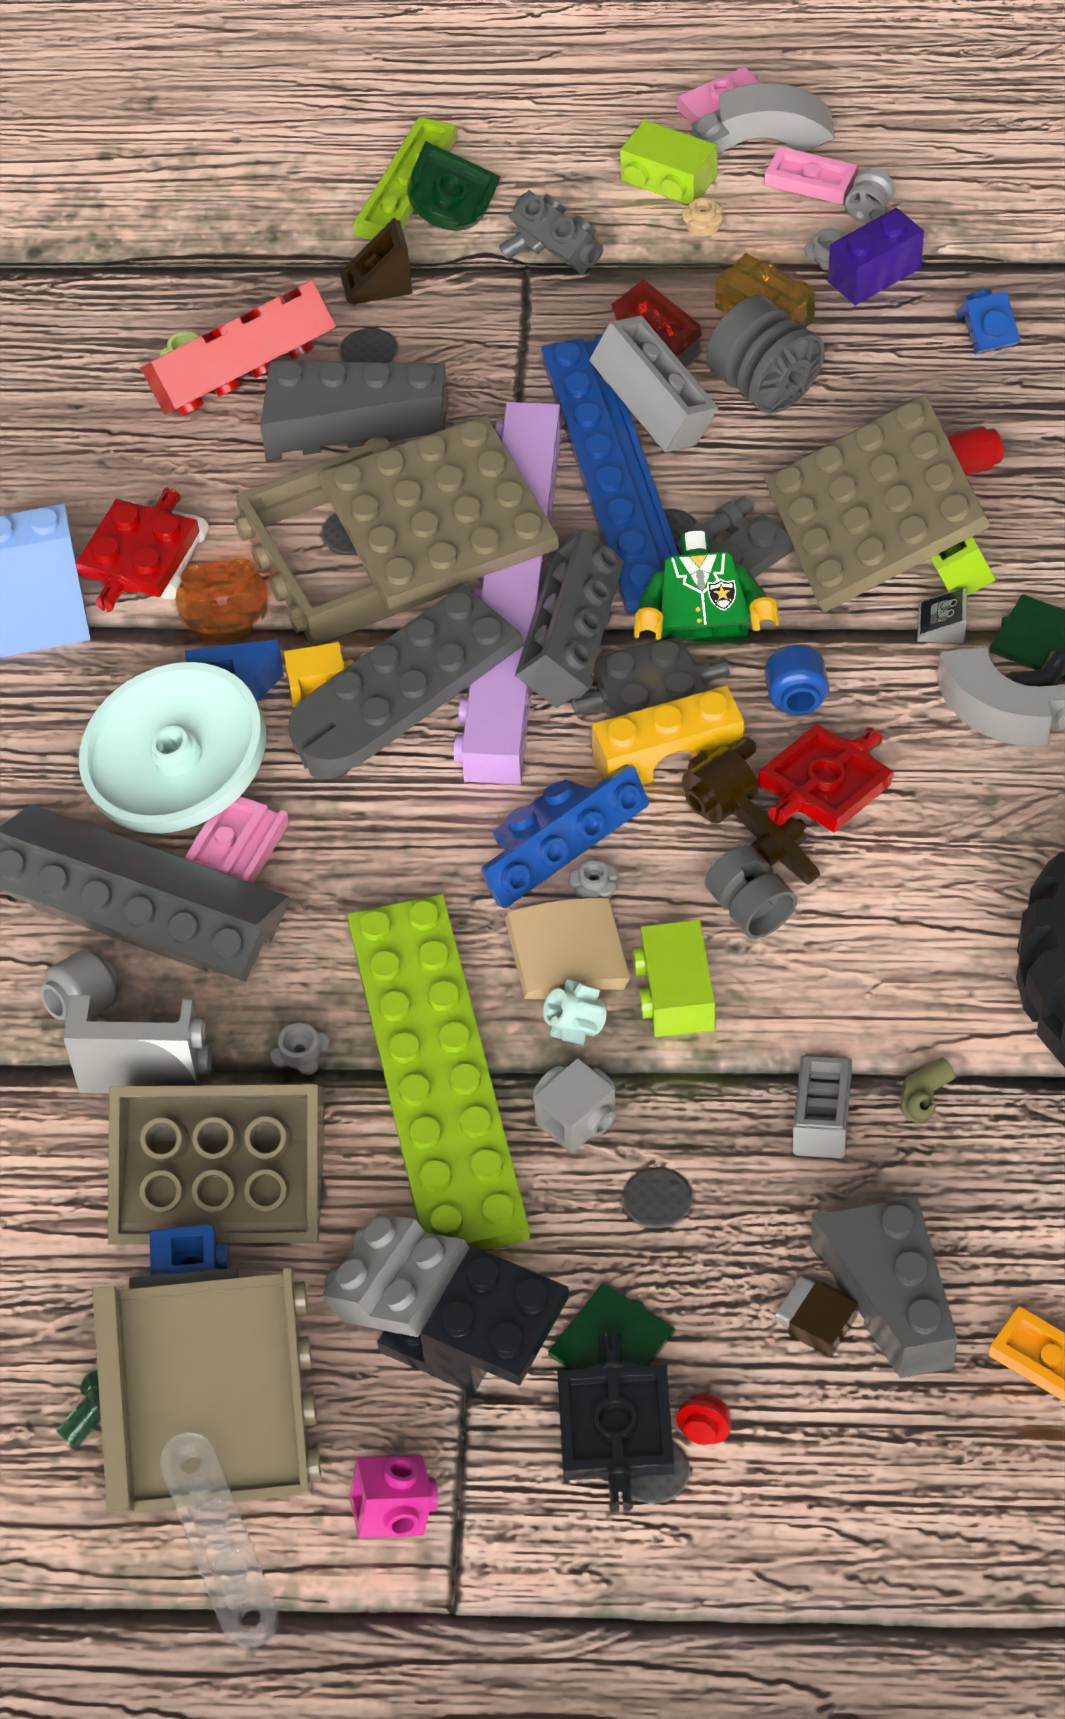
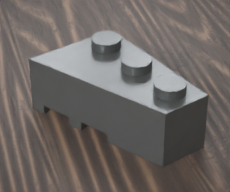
(891, 1271)

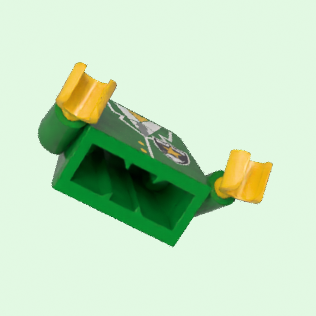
(702, 596)

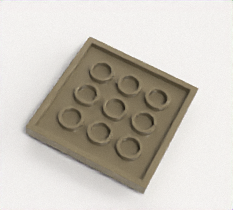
(876, 503)
(438, 512)

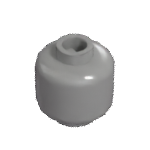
(79, 975)

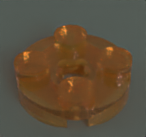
(218, 579)

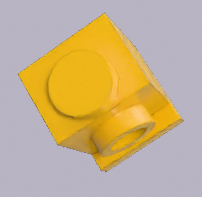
(312, 668)

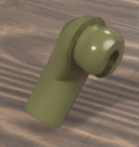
(919, 1089)

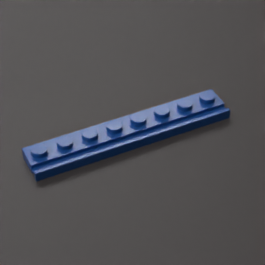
(610, 466)

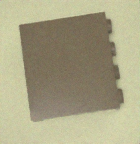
(210, 1364)

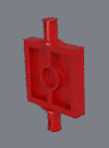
(137, 548)
(825, 777)

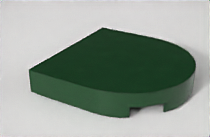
(449, 189)

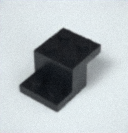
(485, 1322)

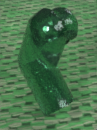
(85, 1415)

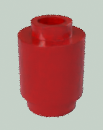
(977, 448)

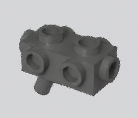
(546, 227)

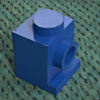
(186, 1250)

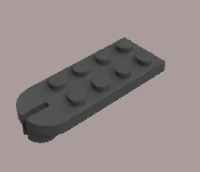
(399, 683)

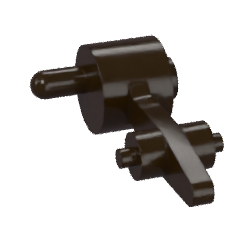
(724, 786)

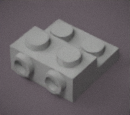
(393, 1275)

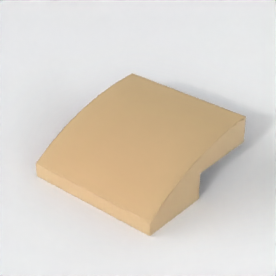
(566, 942)

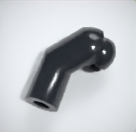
(1048, 674)

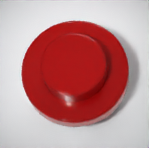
(704, 1419)

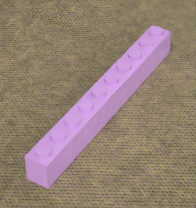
(499, 701)

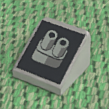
(943, 618)

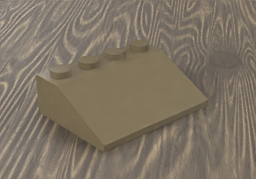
(216, 1158)

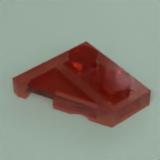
(666, 318)

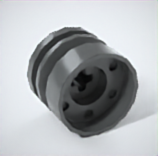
(765, 354)

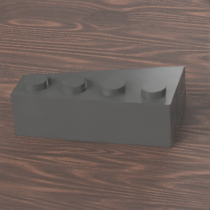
(350, 403)

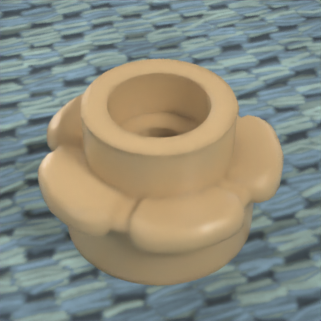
(703, 217)

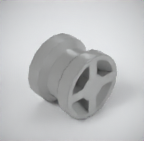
(869, 195)

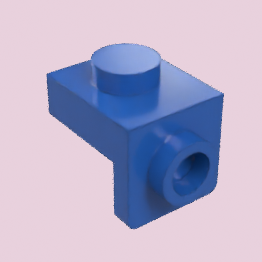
(989, 321)

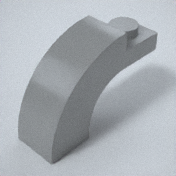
(767, 112)
(997, 704)

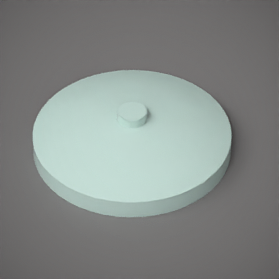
(172, 747)

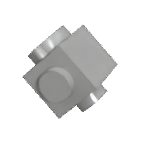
(574, 1104)

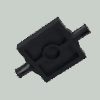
(615, 1422)

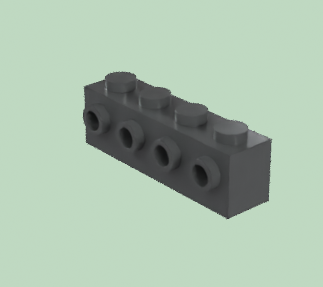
(570, 619)

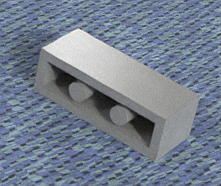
(653, 383)

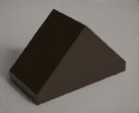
(379, 268)

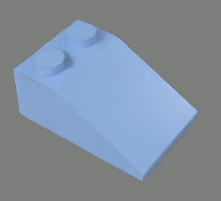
(39, 582)

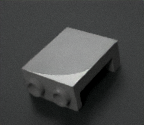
(135, 1051)

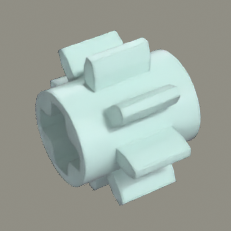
(574, 1012)

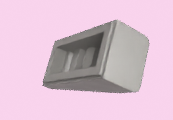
(826, 1134)

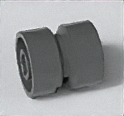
(751, 891)

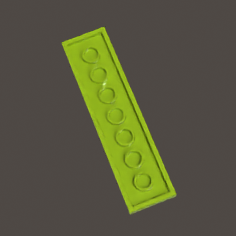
(437, 1074)

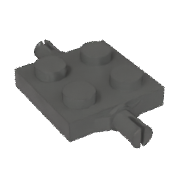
(647, 678)

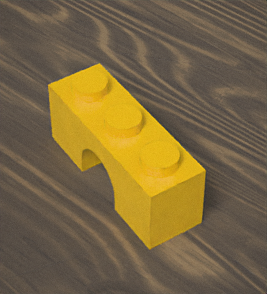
(650, 734)

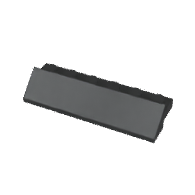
(137, 892)

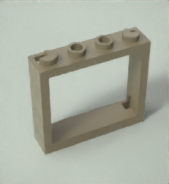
(286, 499)

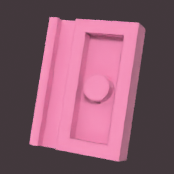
(239, 839)

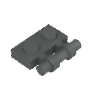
(751, 544)

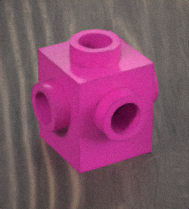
(392, 1496)

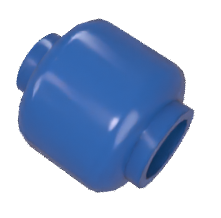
(796, 679)

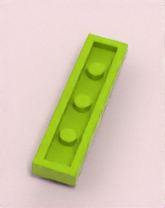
(390, 195)

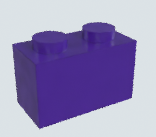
(875, 256)

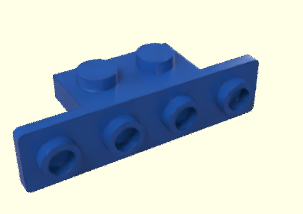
(558, 830)

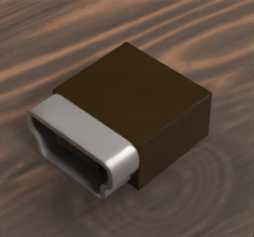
(817, 1315)

